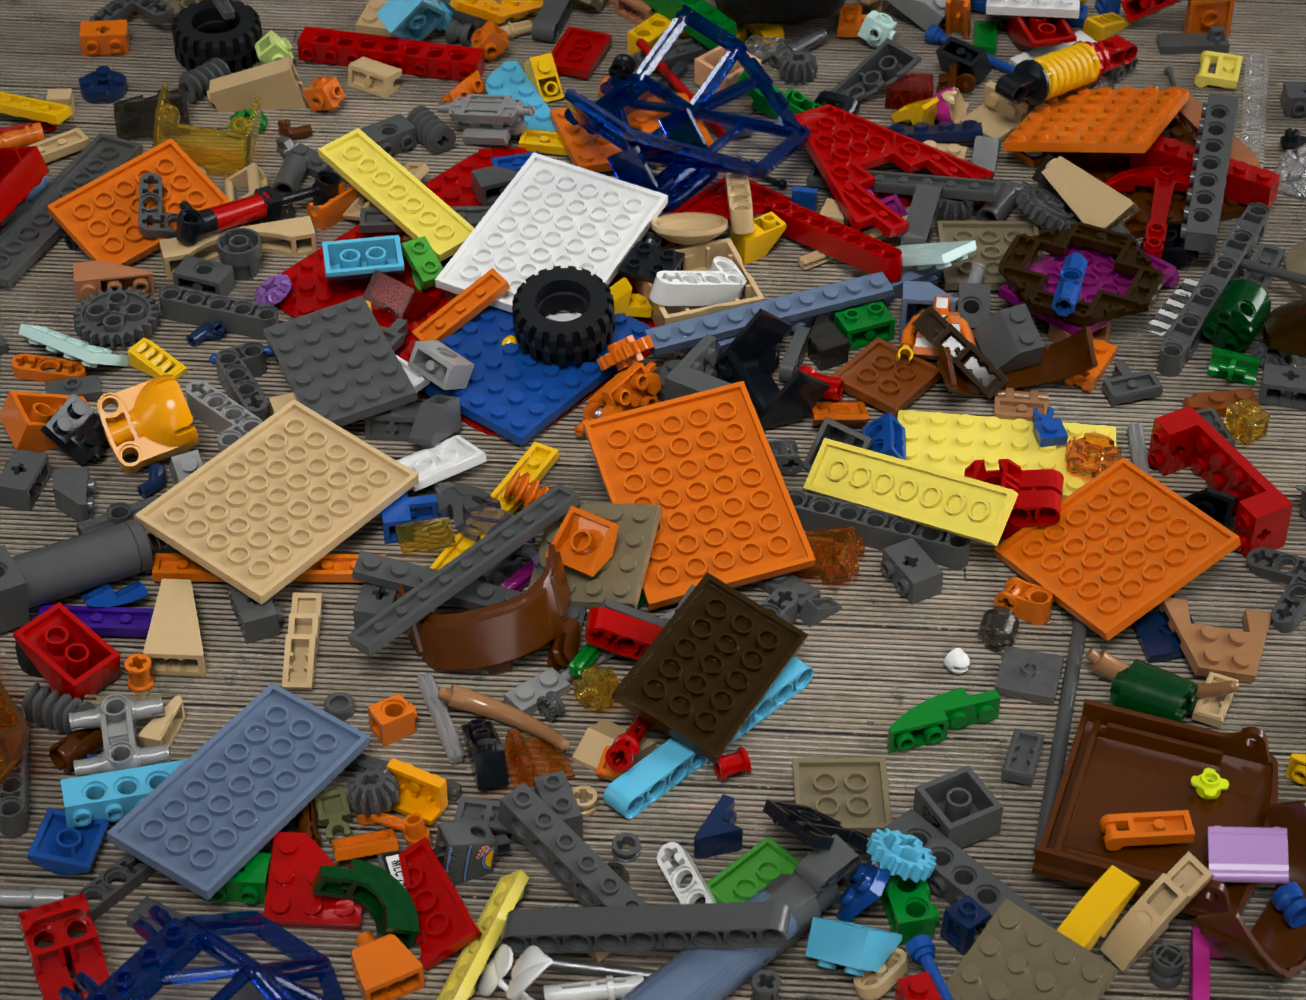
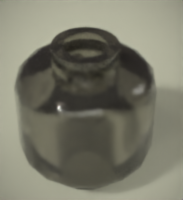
(998, 628)

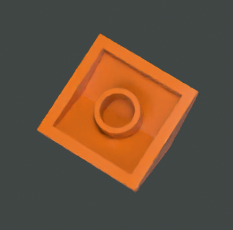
(845, 413)
(585, 541)

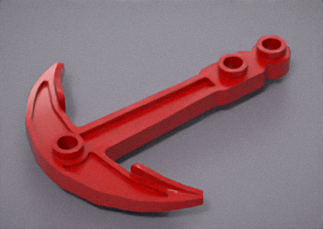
(1164, 182)

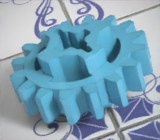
(901, 854)

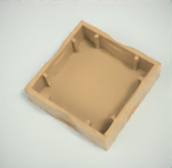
(699, 258)

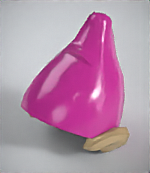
(951, 105)

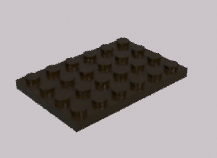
(710, 667)

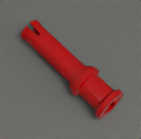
(632, 735)

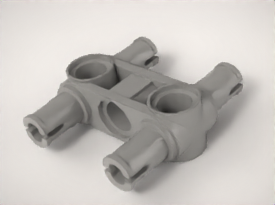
(117, 720)

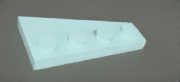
(72, 347)

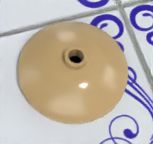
(689, 227)

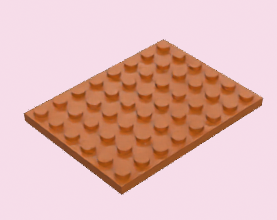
(715, 486)

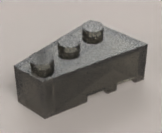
(136, 115)

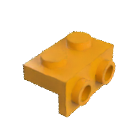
(419, 791)

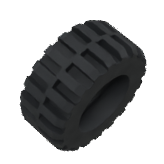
(204, 35)
(563, 340)

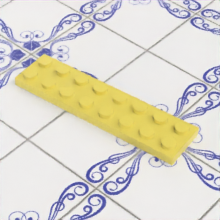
(396, 192)
(911, 491)

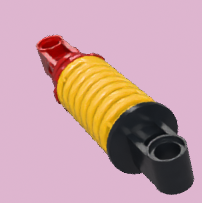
(1064, 70)

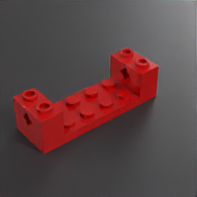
(1189, 440)

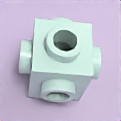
(877, 28)

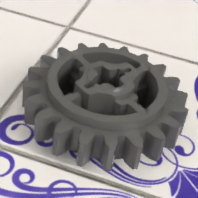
(1046, 208)

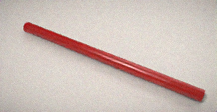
(676, 83)

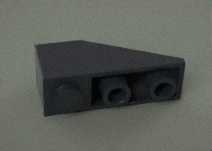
(485, 754)

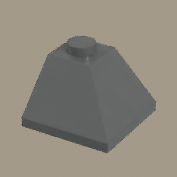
(835, 431)

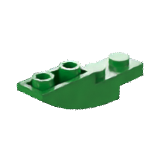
(797, 101)
(934, 717)

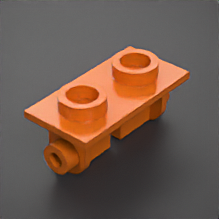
(471, 85)

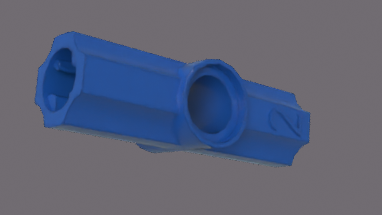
(1069, 284)

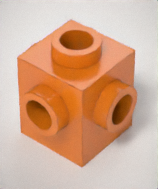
(491, 39)
(324, 94)

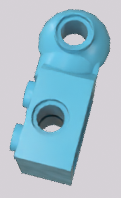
(415, 17)

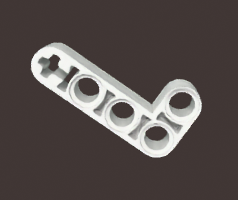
(699, 288)

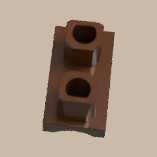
(965, 82)

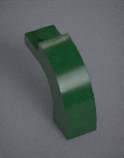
(375, 891)

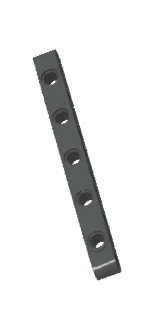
(1225, 267)

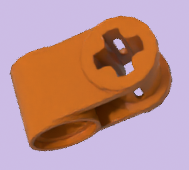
(1027, 601)

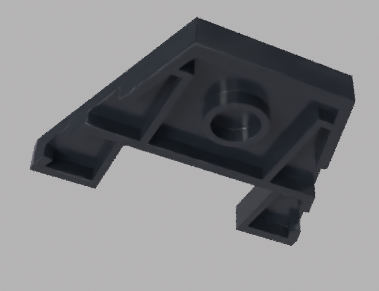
(813, 826)

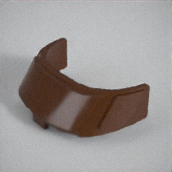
(1058, 363)
(498, 632)
(1272, 942)

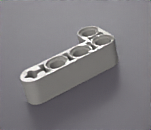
(219, 413)

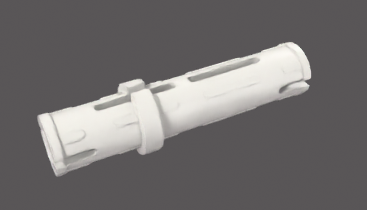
(600, 989)

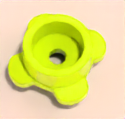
(1209, 784)

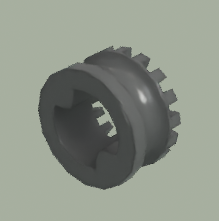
(550, 705)
(626, 856)

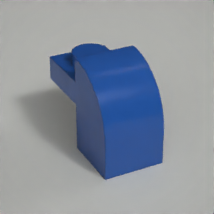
(406, 510)

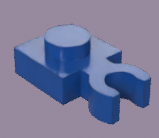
(1048, 430)

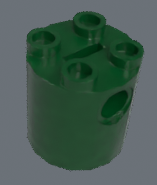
(1237, 315)
(1154, 691)

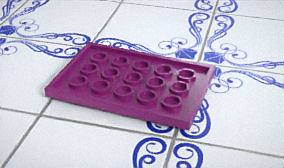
(1097, 276)

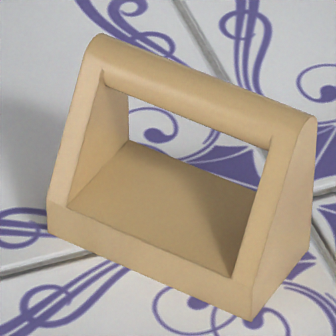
(249, 177)

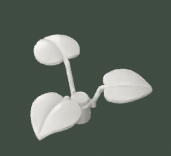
(524, 972)

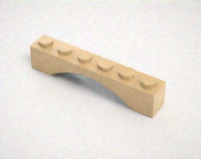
(285, 237)

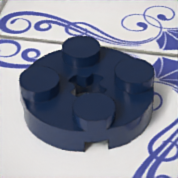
(103, 85)

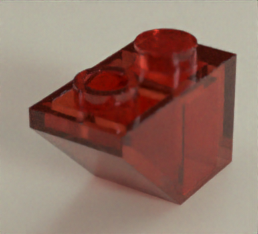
(909, 90)

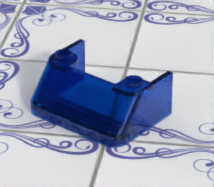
(675, 181)

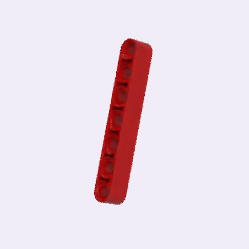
(839, 240)

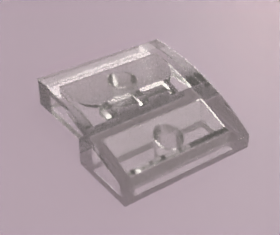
(763, 46)

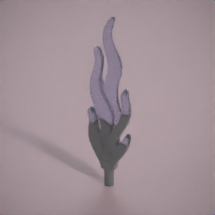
(476, 510)

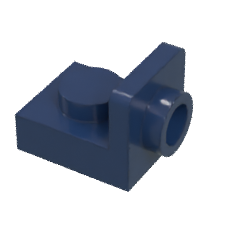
(961, 923)

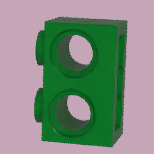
(909, 908)

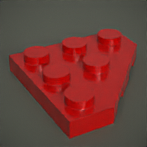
(289, 888)

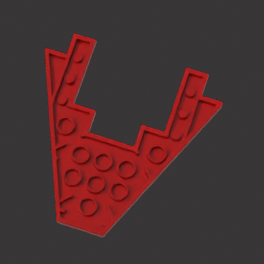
(849, 145)

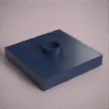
(1157, 638)

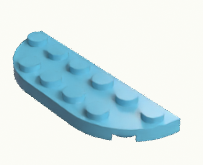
(512, 81)

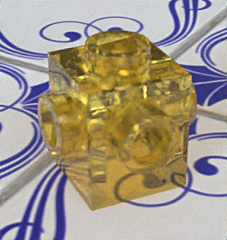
(1246, 421)
(596, 687)

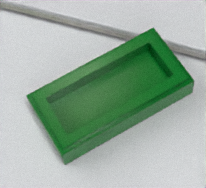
(986, 36)

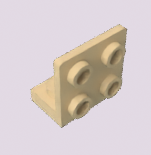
(997, 114)

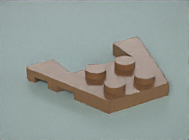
(1219, 649)

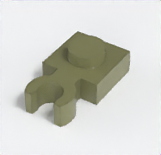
(333, 812)

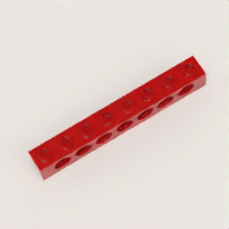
(411, 56)

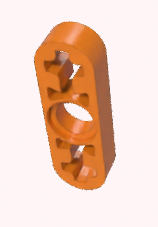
(32, 366)

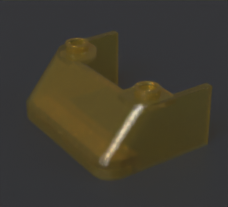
(211, 149)

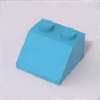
(850, 945)

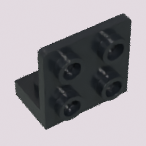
(647, 260)

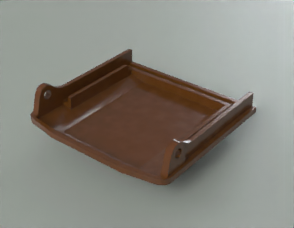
(1146, 765)

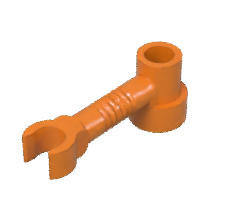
(412, 826)

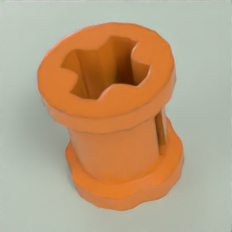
(139, 674)

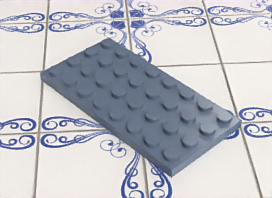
(238, 790)

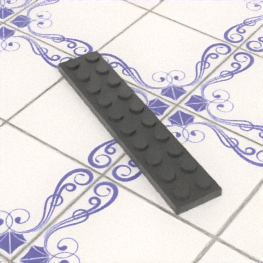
(36, 231)

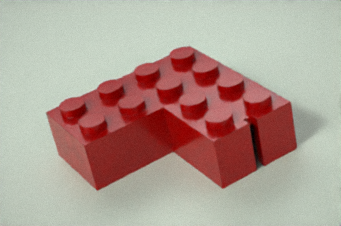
(19, 173)

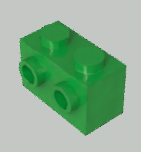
(865, 324)

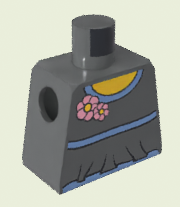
(468, 849)

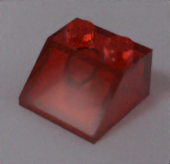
(398, 298)

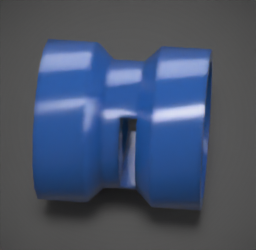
(1291, 901)

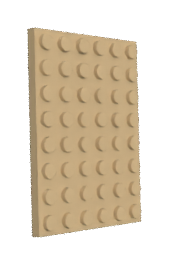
(277, 500)

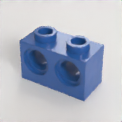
(888, 436)

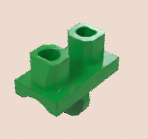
(1234, 366)

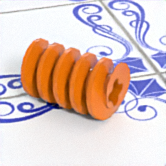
(523, 490)

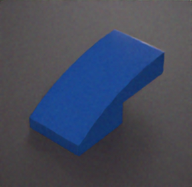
(106, 597)

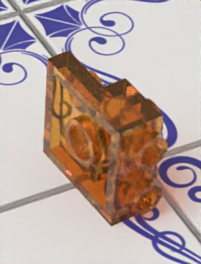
(834, 553)

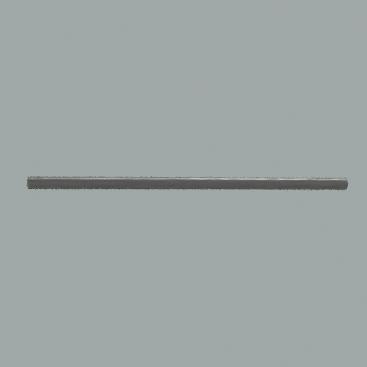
(1063, 725)

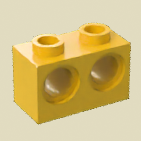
(649, 30)

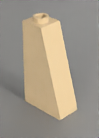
(273, 82)
(1087, 196)
(174, 632)

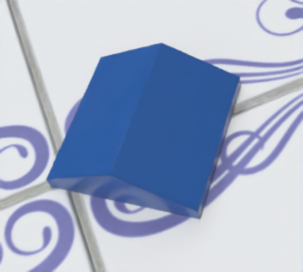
(64, 848)

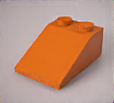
(26, 415)

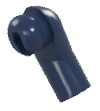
(207, 331)
(156, 480)

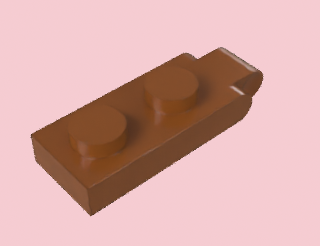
(1219, 399)

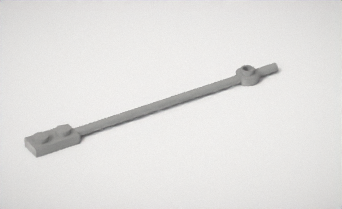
(526, 694)

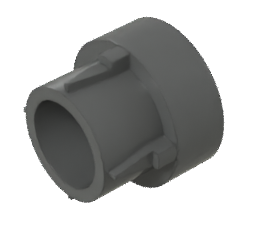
(241, 250)

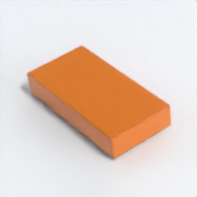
(364, 845)

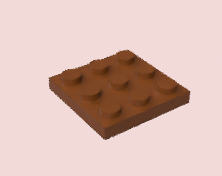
(883, 381)

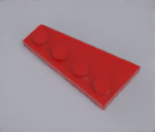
(441, 912)

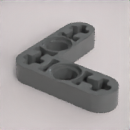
(129, 6)
(155, 214)
(1294, 578)

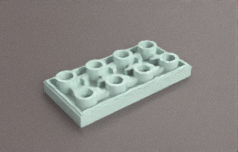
(937, 254)

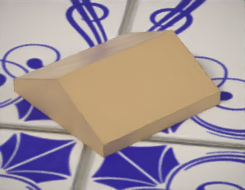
(601, 735)

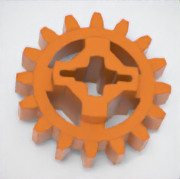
(625, 352)

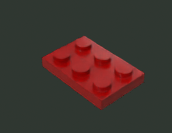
(580, 51)

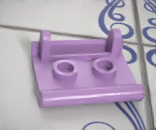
(1248, 854)

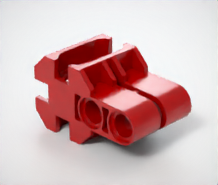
(1037, 490)
(82, 954)

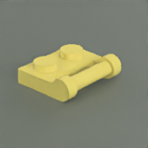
(1226, 72)

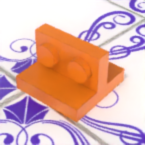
(1207, 13)

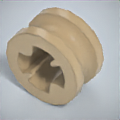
(590, 795)

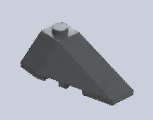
(878, 70)

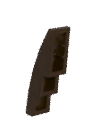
(964, 354)

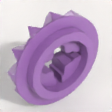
(273, 290)

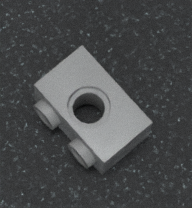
(441, 365)

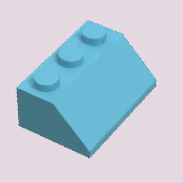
(361, 257)

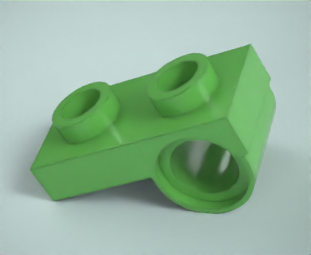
(422, 261)

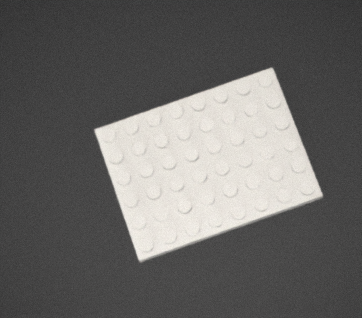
(553, 219)

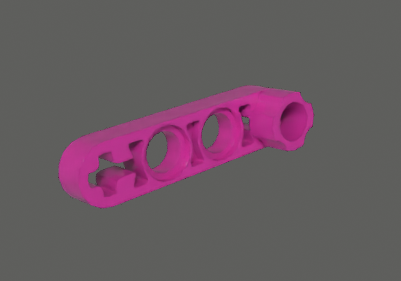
(1199, 965)

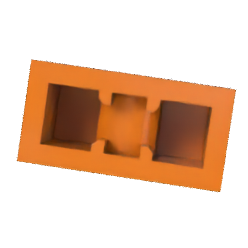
(104, 37)

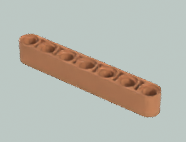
(1189, 118)

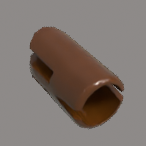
(566, 646)
(75, 747)

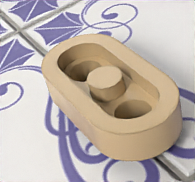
(876, 984)

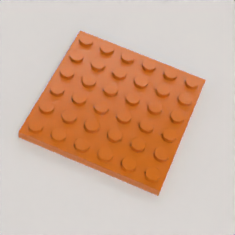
(1098, 120)
(1118, 548)

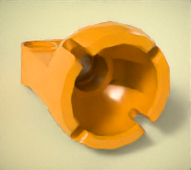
(148, 422)

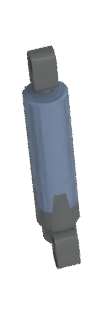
(719, 972)

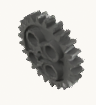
(116, 317)

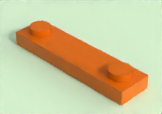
(462, 307)

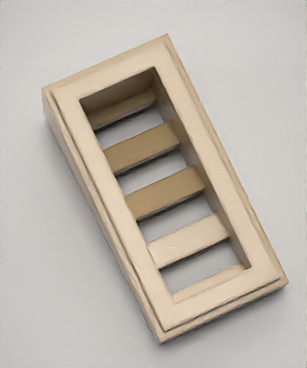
(163, 728)

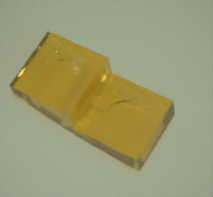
(425, 534)

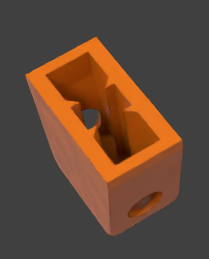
(385, 968)

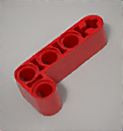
(619, 632)

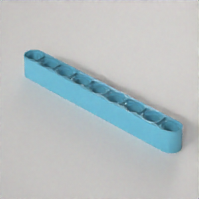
(675, 761)

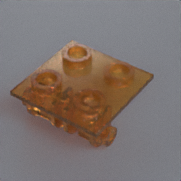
(532, 758)

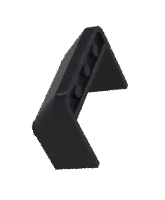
(753, 358)

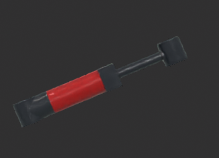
(263, 206)

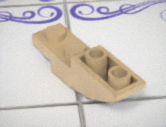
(1155, 910)

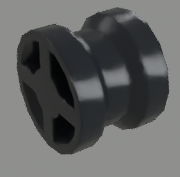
(621, 61)

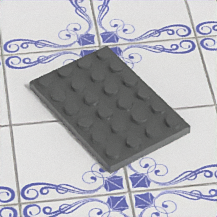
(340, 362)

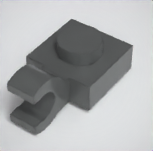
(497, 573)

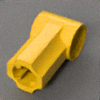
(766, 30)

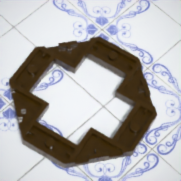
(1105, 305)

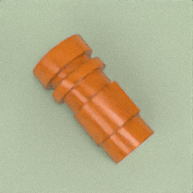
(22, 137)

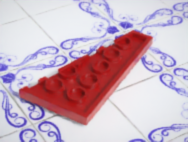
(714, 201)

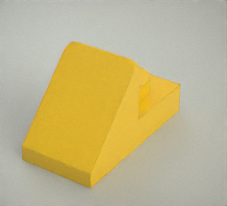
(917, 112)
(630, 304)

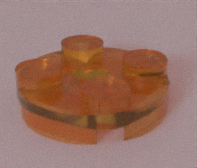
(1079, 453)

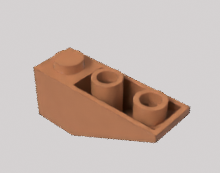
(100, 275)

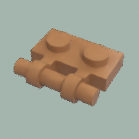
(1019, 404)

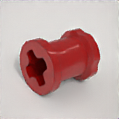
(732, 764)

